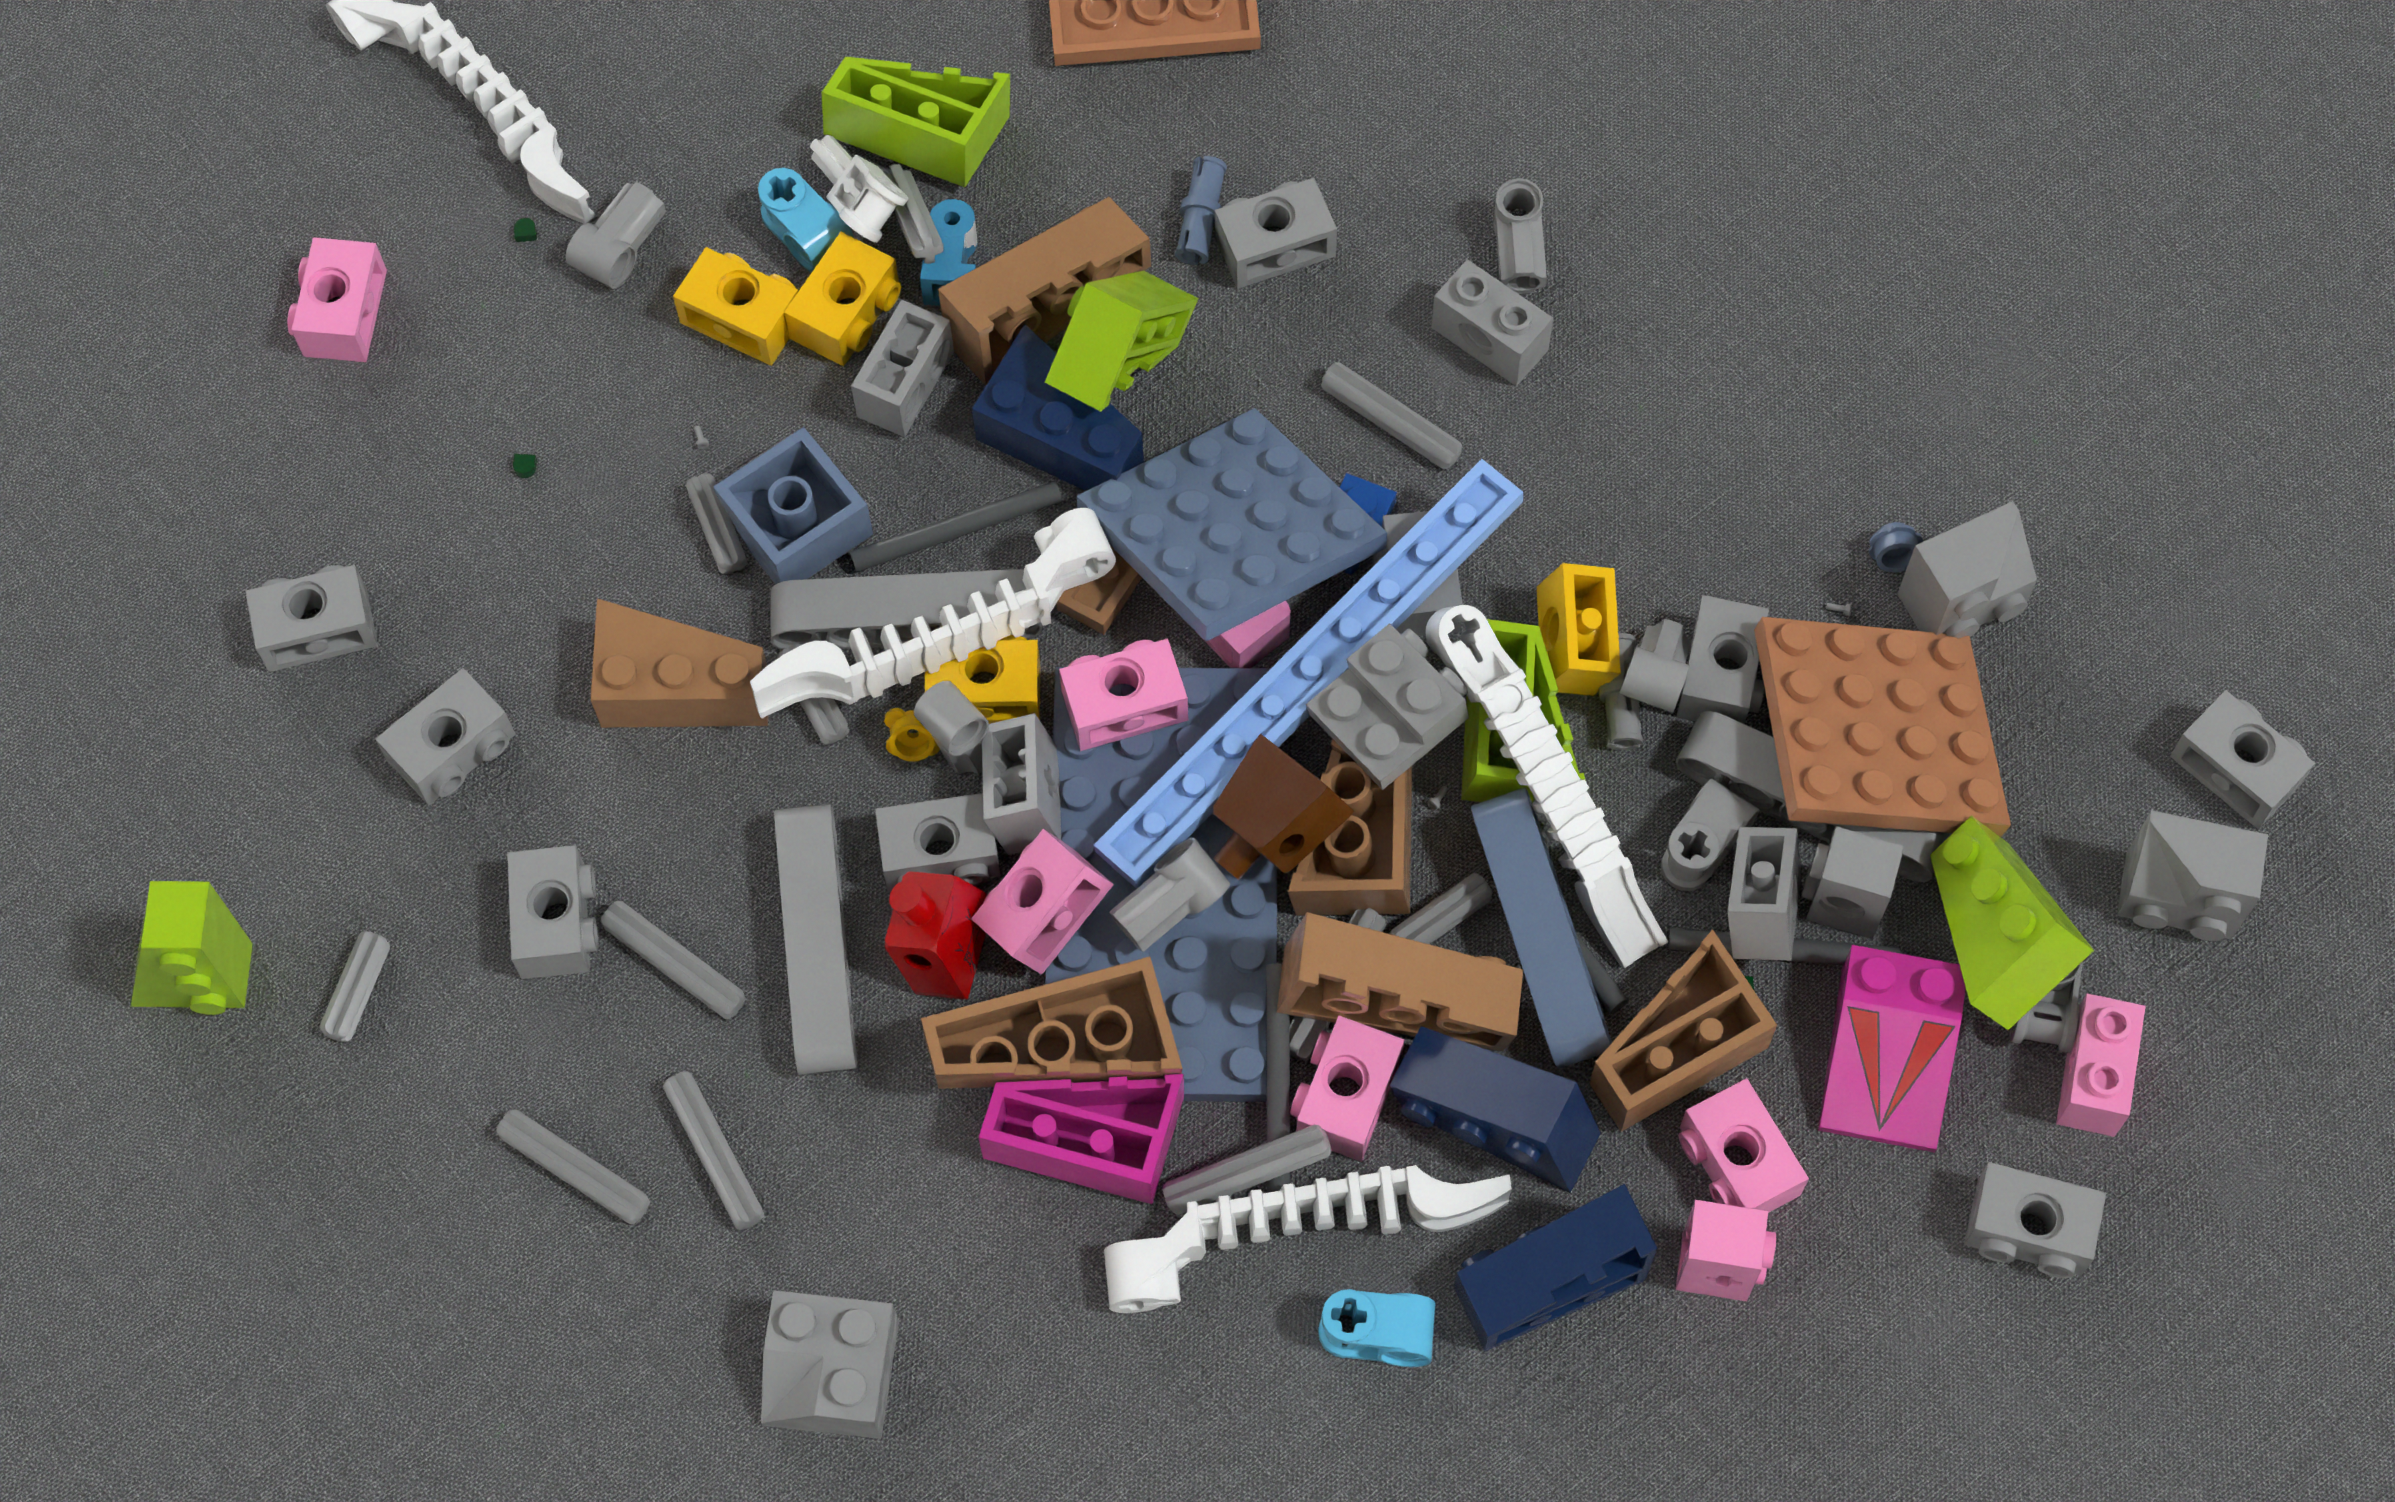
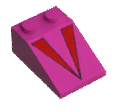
(1892, 1048)

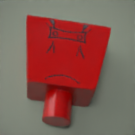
(934, 933)

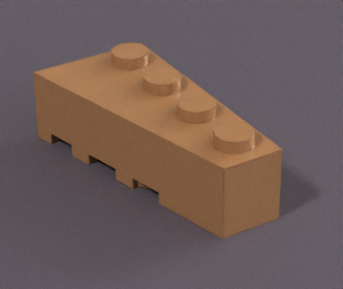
(1038, 282)
(1367, 855)
(1397, 984)
(1066, 1029)

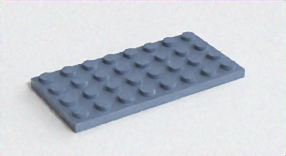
(1209, 961)

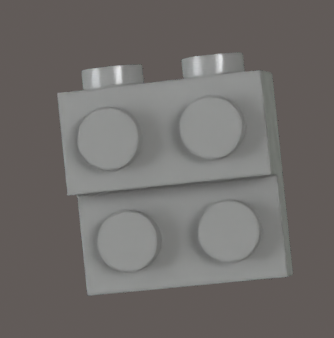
(1390, 705)

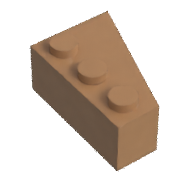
(670, 673)
(1683, 1038)

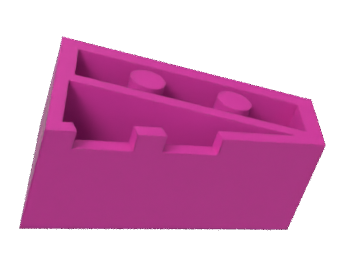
(1086, 1132)

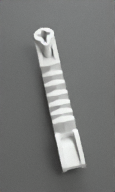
(519, 126)
(1071, 554)
(1607, 877)
(1145, 1271)

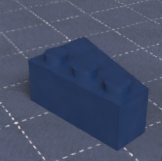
(1050, 427)
(1497, 1106)
(1556, 1269)

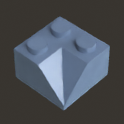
(794, 509)

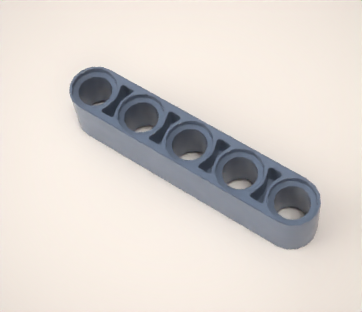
(1541, 928)

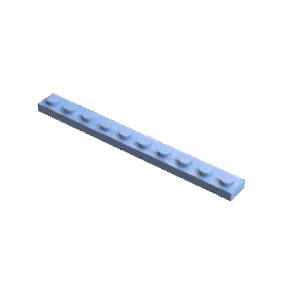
(1279, 699)

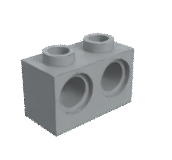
(902, 368)

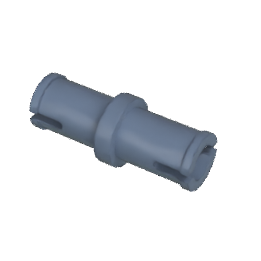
(1199, 210)

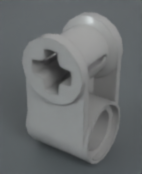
(1708, 833)
(2053, 1017)

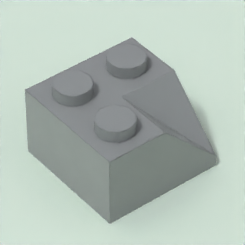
(1970, 575)
(2192, 876)
(827, 1364)

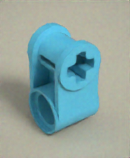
(799, 216)
(1386, 1327)

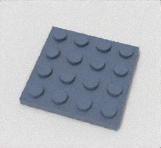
(1232, 523)

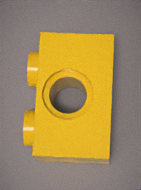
(844, 272)
(718, 282)
(1580, 626)
(1012, 691)

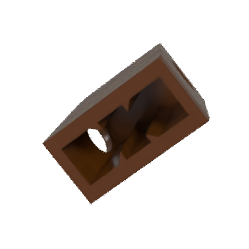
(1275, 811)

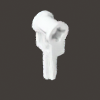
(860, 188)

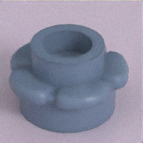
(1894, 546)

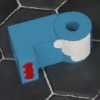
(958, 234)

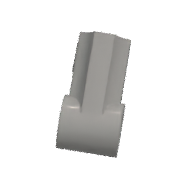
(1520, 237)
(610, 245)
(1658, 666)
(953, 725)
(1182, 885)

